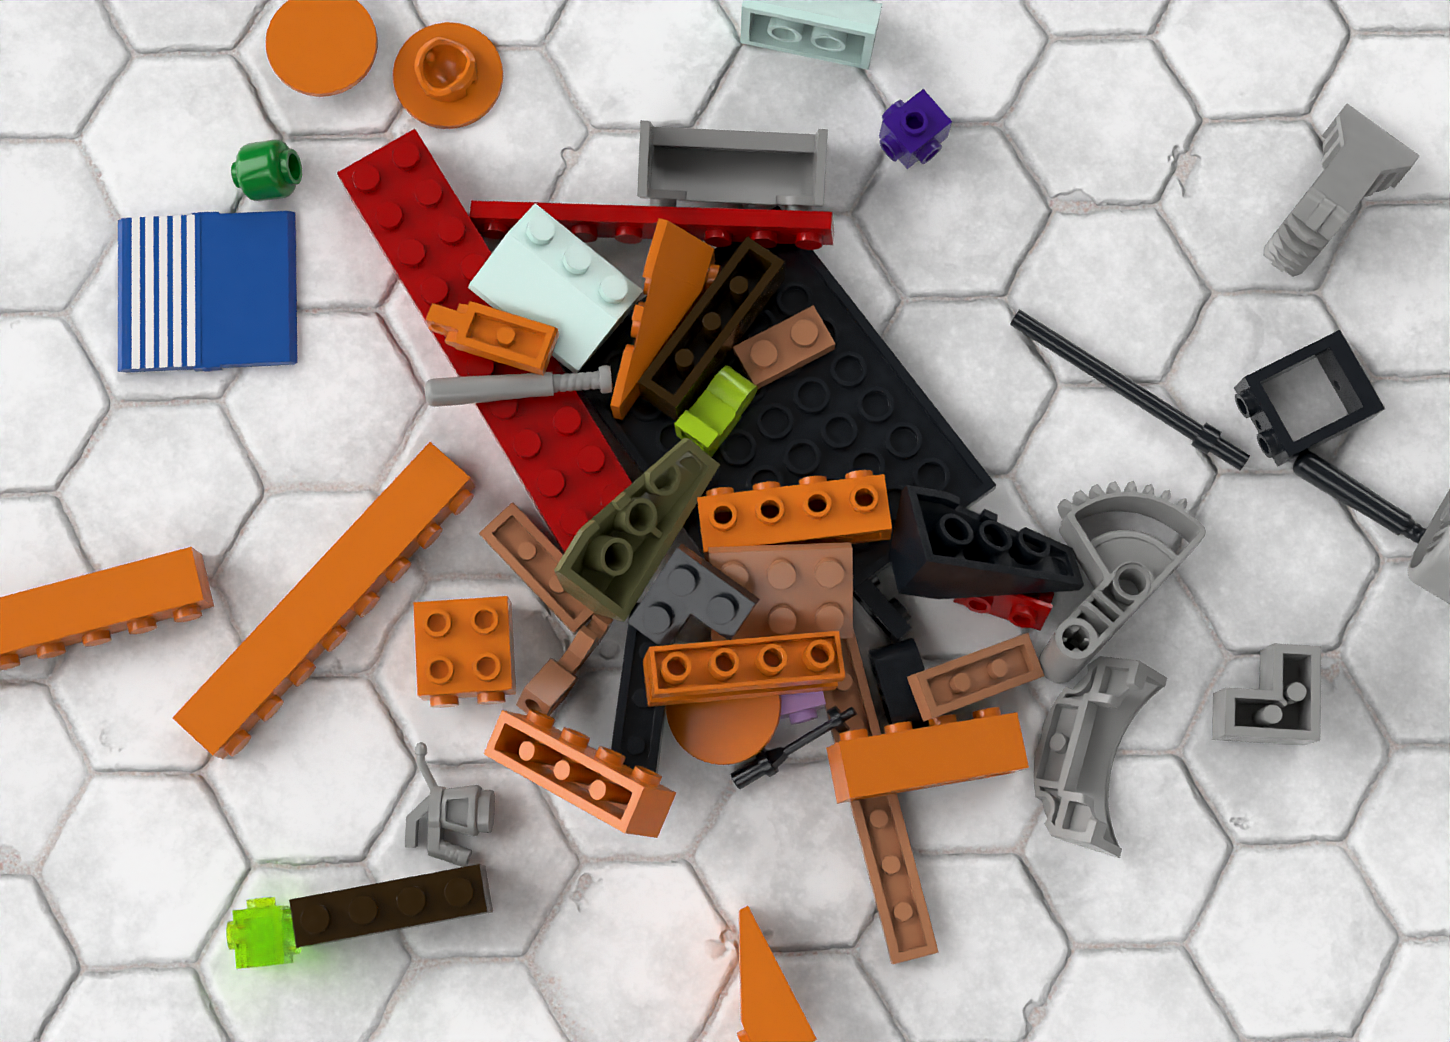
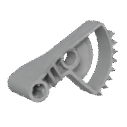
(1356, 164)
(1106, 561)

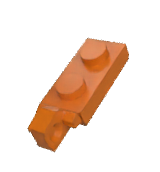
(495, 335)

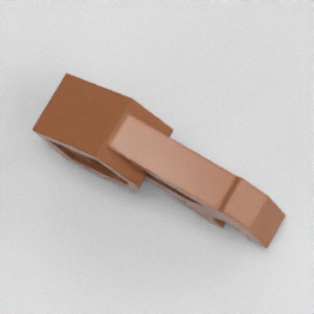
(556, 678)

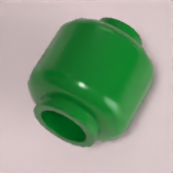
(266, 170)

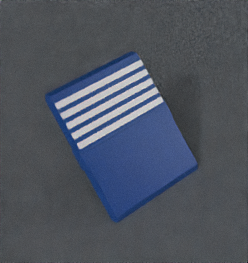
(207, 291)

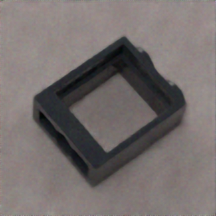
(1346, 378)

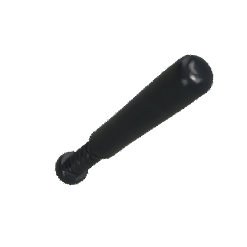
(1356, 495)

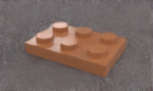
(797, 586)

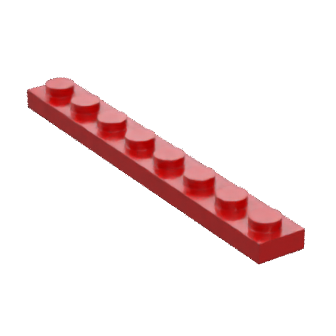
(633, 223)

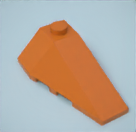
(675, 279)

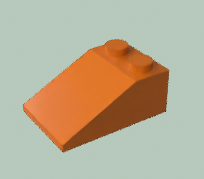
(766, 1000)

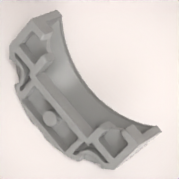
(1080, 748)

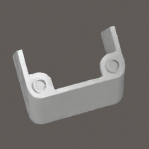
(731, 167)

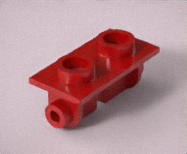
(1019, 609)

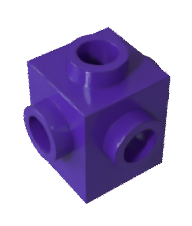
(914, 130)

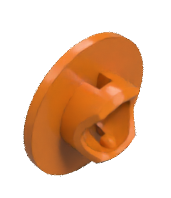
(321, 45)
(448, 75)
(725, 729)

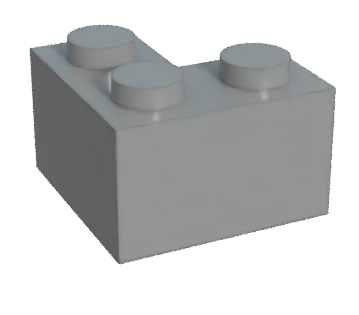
(1284, 706)

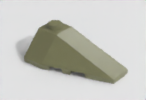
(630, 536)

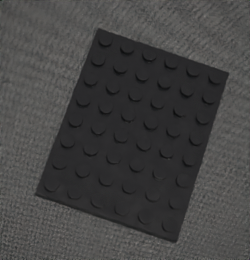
(820, 420)

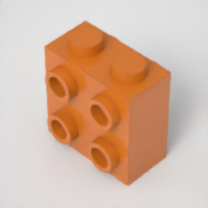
(464, 650)

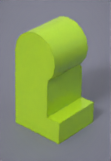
(716, 410)

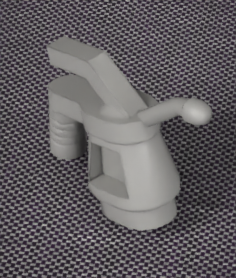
(457, 809)

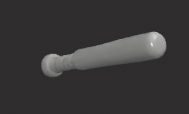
(512, 386)

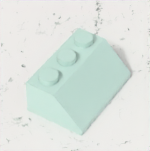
(813, 28)
(557, 281)

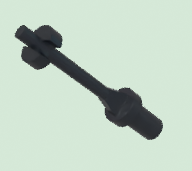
(769, 760)

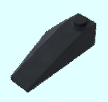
(957, 553)

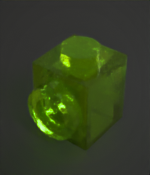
(262, 934)

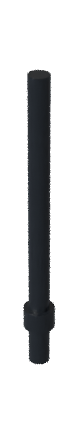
(1204, 437)

